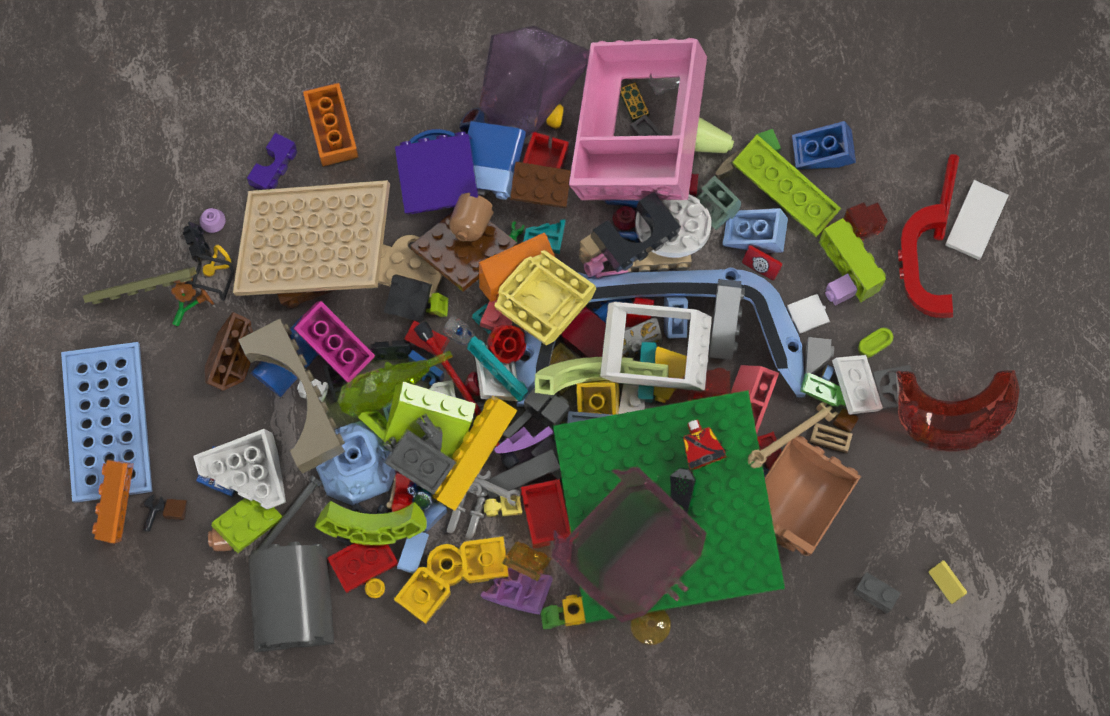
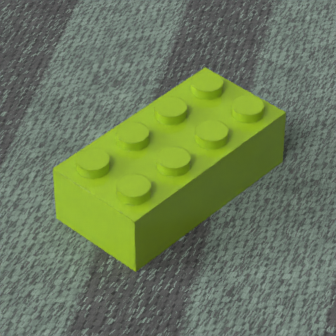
(851, 258)

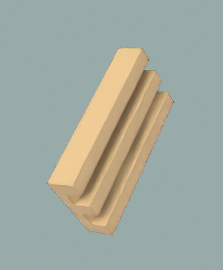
(828, 437)

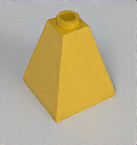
(676, 369)

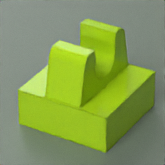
(439, 305)

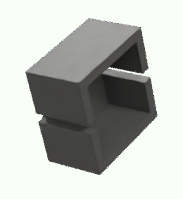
(553, 408)

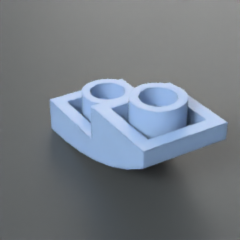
(412, 553)

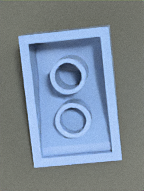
(757, 228)

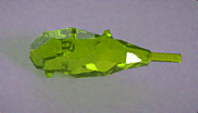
(376, 388)

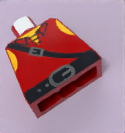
(702, 446)

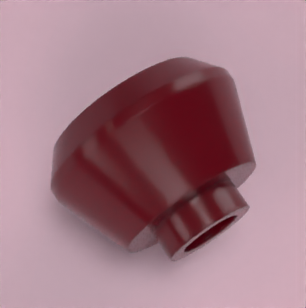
(625, 218)
(472, 384)

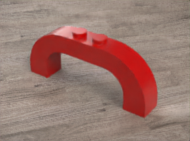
(929, 304)

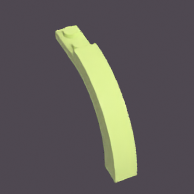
(570, 372)

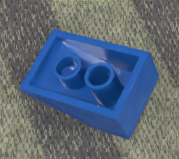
(824, 147)

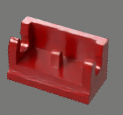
(412, 337)

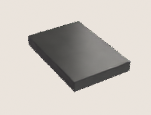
(420, 462)

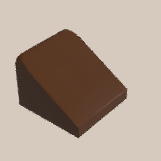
(846, 421)
(175, 509)

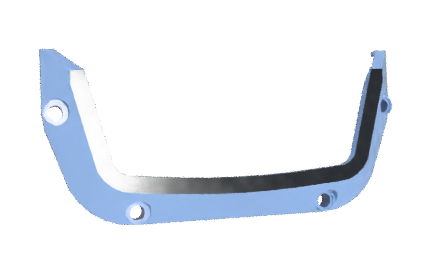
(769, 307)

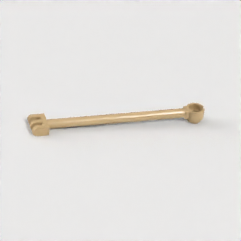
(760, 456)

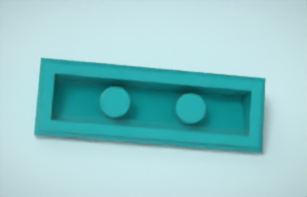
(648, 354)

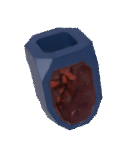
(474, 115)

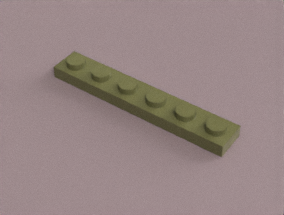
(132, 288)

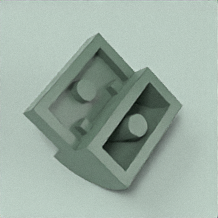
(719, 201)

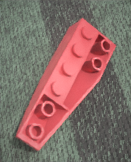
(760, 384)

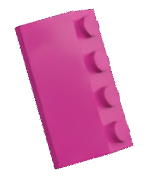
(333, 341)

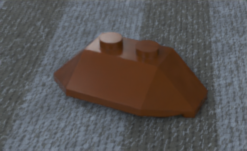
(227, 361)

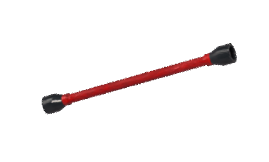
(425, 333)

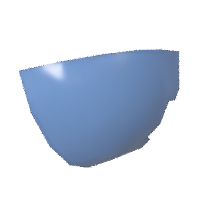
(434, 514)

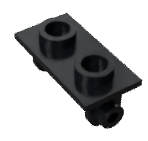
(194, 234)
(399, 350)

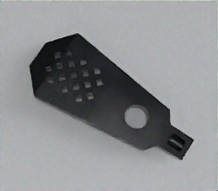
(681, 498)

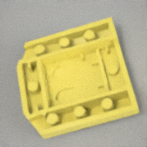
(544, 296)

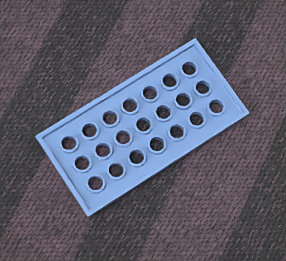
(76, 416)

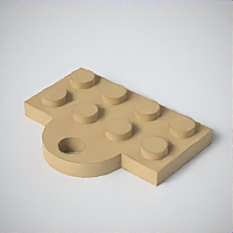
(405, 262)

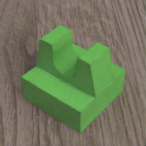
(550, 617)

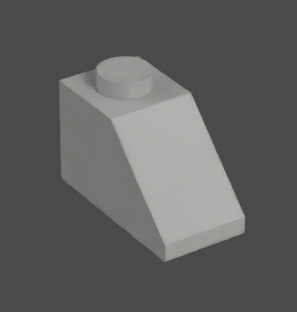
(817, 354)

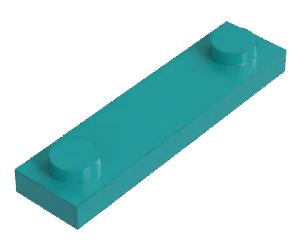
(497, 369)

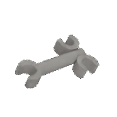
(481, 481)

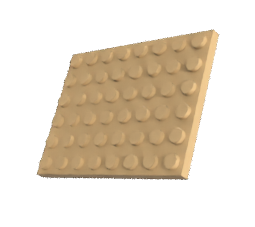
(312, 238)

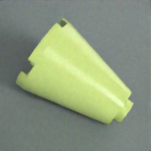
(712, 139)

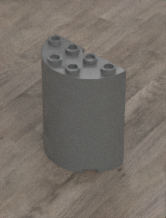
(290, 597)

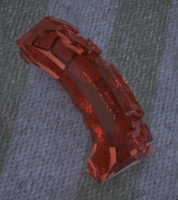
(957, 423)

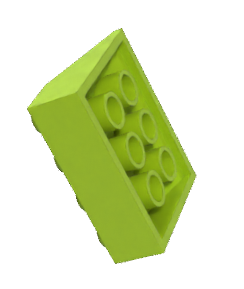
(444, 411)

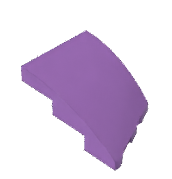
(522, 440)
(519, 591)

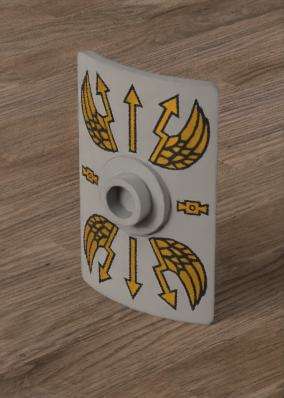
(644, 332)

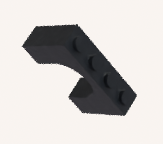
(622, 252)

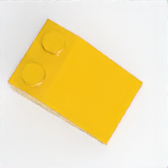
(598, 397)

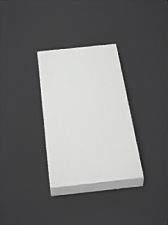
(976, 220)

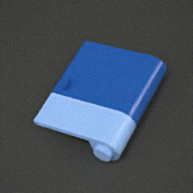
(494, 156)

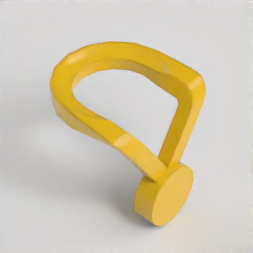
(209, 269)

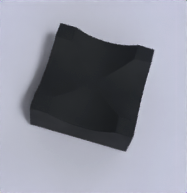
(408, 298)

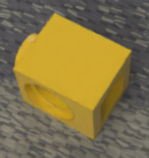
(573, 619)

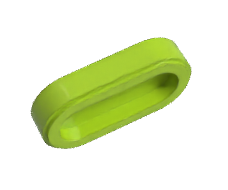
(875, 342)

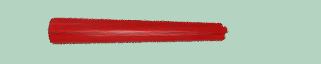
(947, 191)

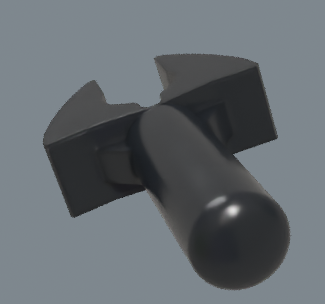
(152, 511)

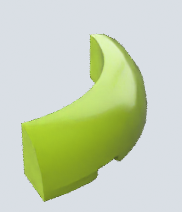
(371, 528)

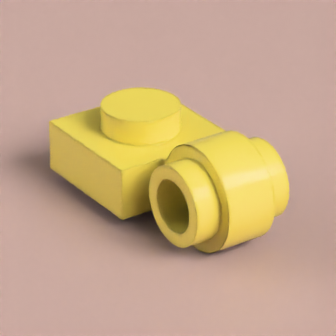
(492, 507)

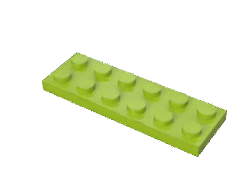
(786, 185)

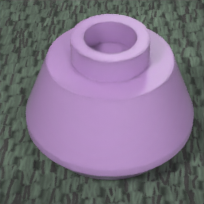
(212, 220)

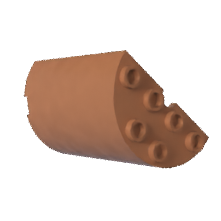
(806, 494)

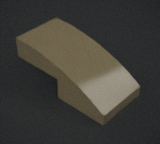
(726, 168)

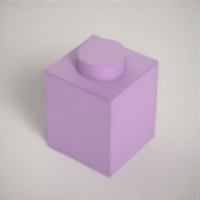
(840, 289)

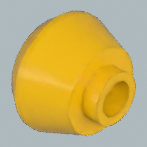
(555, 118)

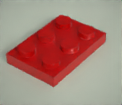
(361, 563)

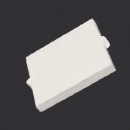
(808, 313)

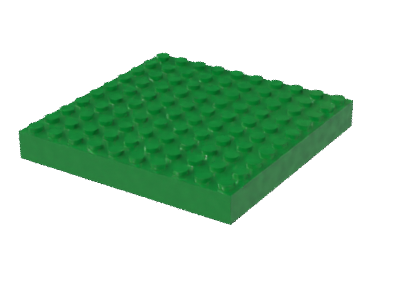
(727, 498)

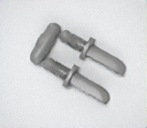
(476, 514)

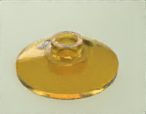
(651, 635)

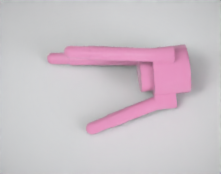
(595, 267)

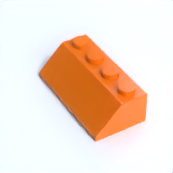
(499, 267)
(113, 501)

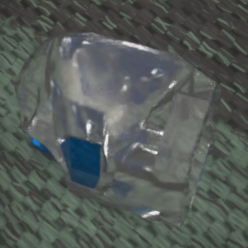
(458, 331)

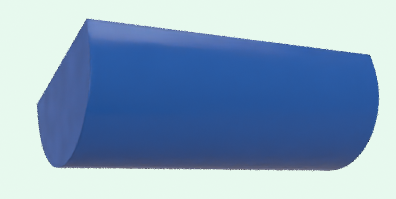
(277, 377)

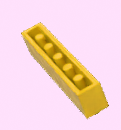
(475, 451)

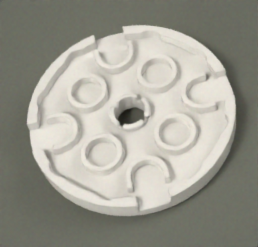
(694, 229)

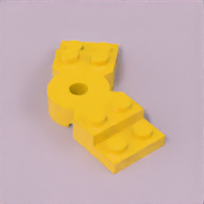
(431, 585)

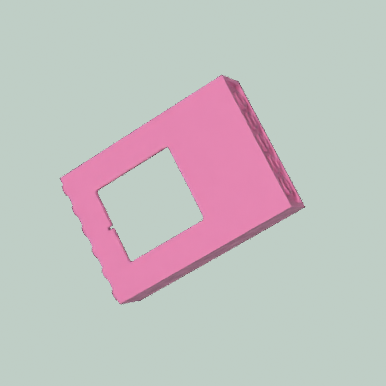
(637, 165)

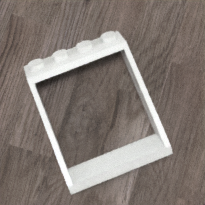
(697, 346)

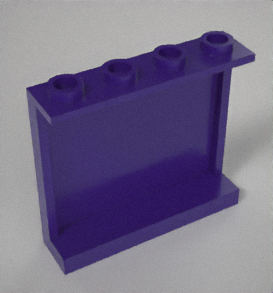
(436, 172)

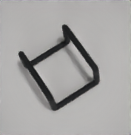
(222, 295)

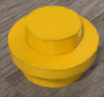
(375, 588)

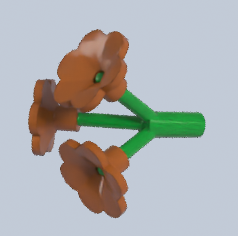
(183, 293)

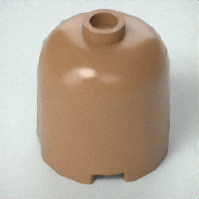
(470, 217)

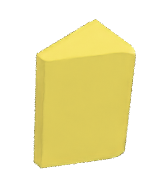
(947, 582)

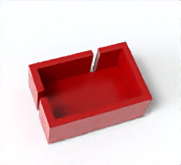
(541, 154)
(545, 512)

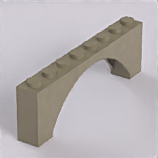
(318, 439)

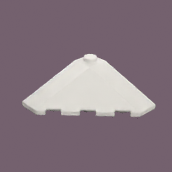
(246, 466)

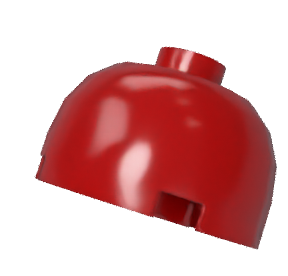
(506, 343)

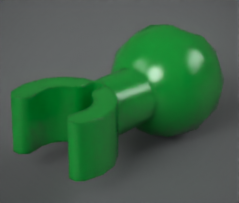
(514, 234)

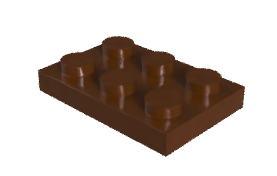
(540, 185)

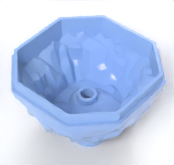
(359, 477)

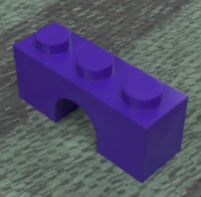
(267, 176)

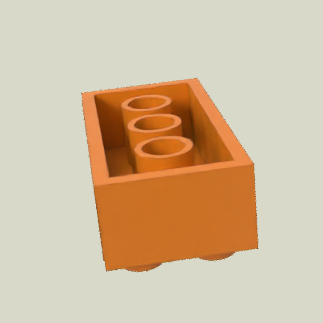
(330, 124)

